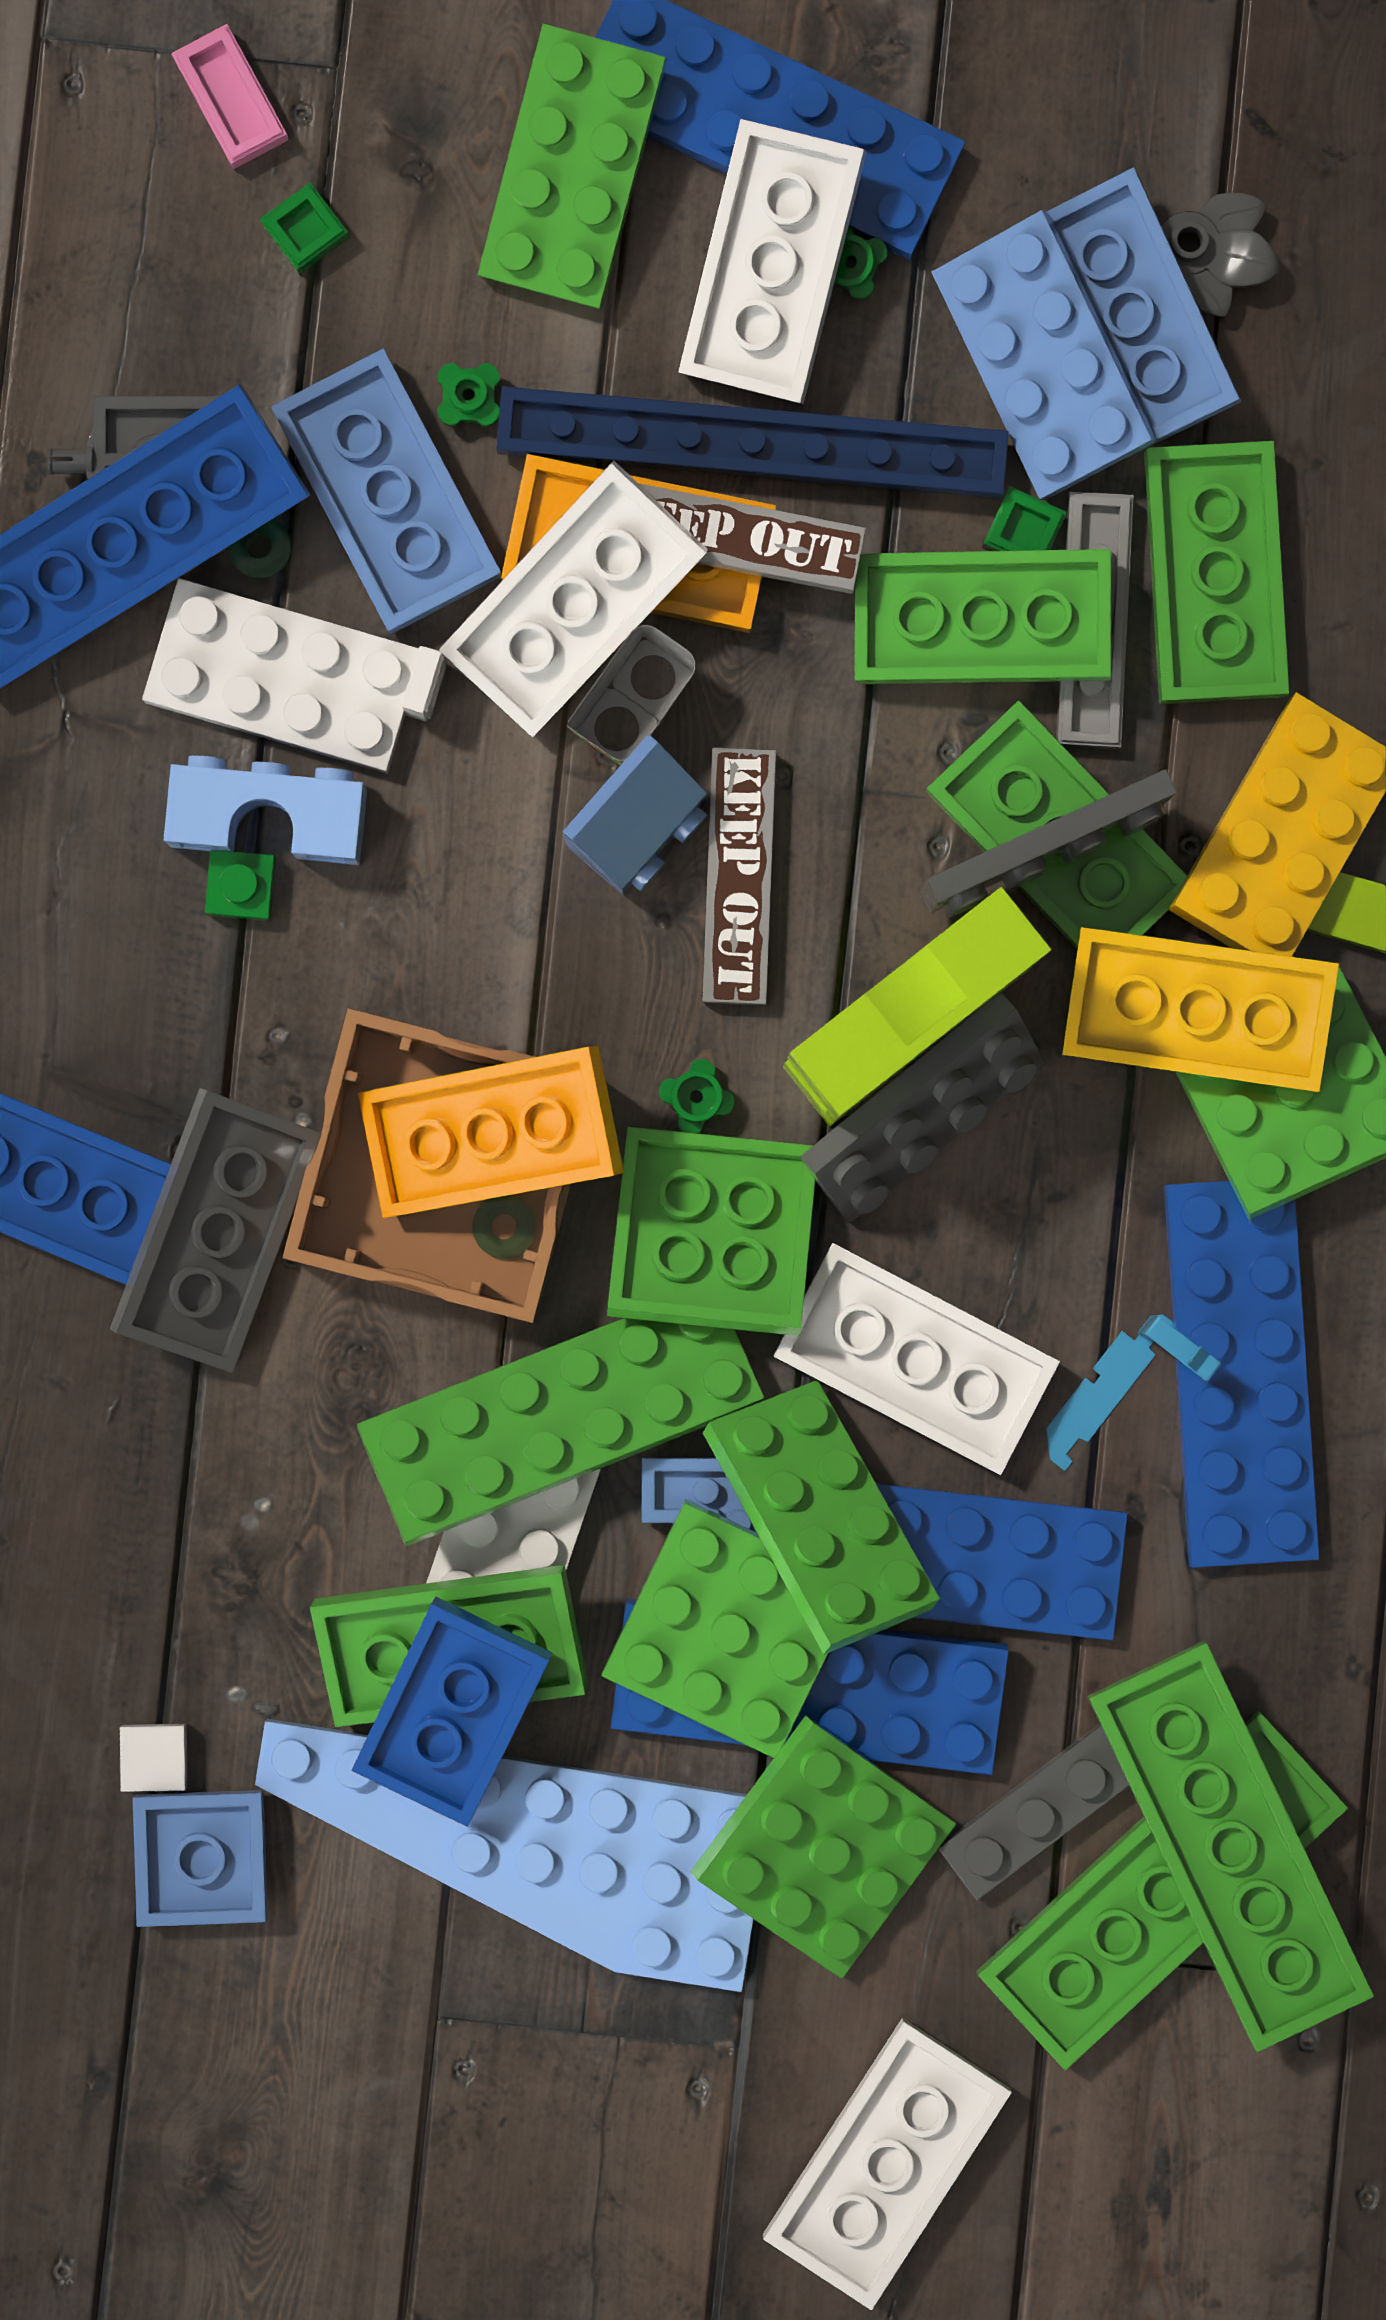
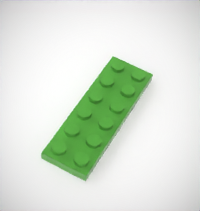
(552, 1419)
(1230, 1846)
(1126, 1922)

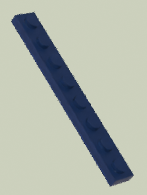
(752, 442)

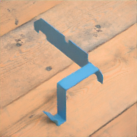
(1118, 1371)

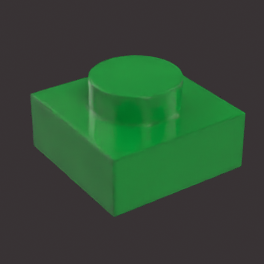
(240, 885)

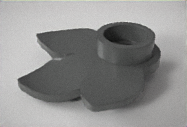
(1228, 251)

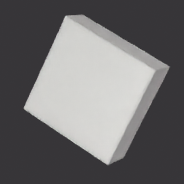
(424, 684)
(153, 1757)

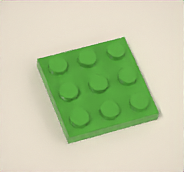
(1296, 1140)
(712, 1232)
(718, 1634)
(823, 1847)

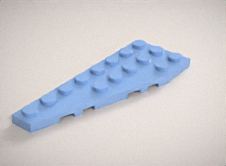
(551, 1845)

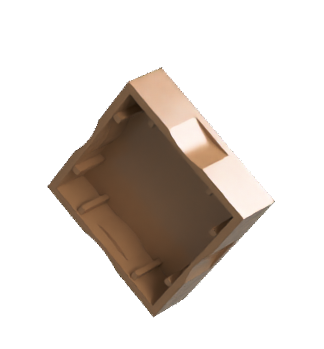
(426, 1251)

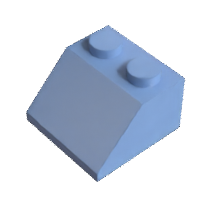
(637, 817)

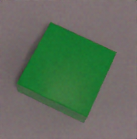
(304, 228)
(1023, 524)

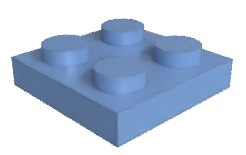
(200, 1858)

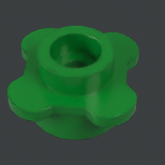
(868, 255)
(481, 408)
(702, 1079)

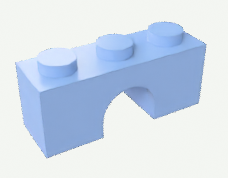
(211, 801)

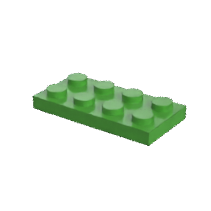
(572, 166)
(1216, 572)
(983, 617)
(1024, 779)
(820, 1516)
(370, 1633)

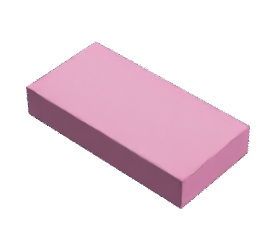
(230, 96)

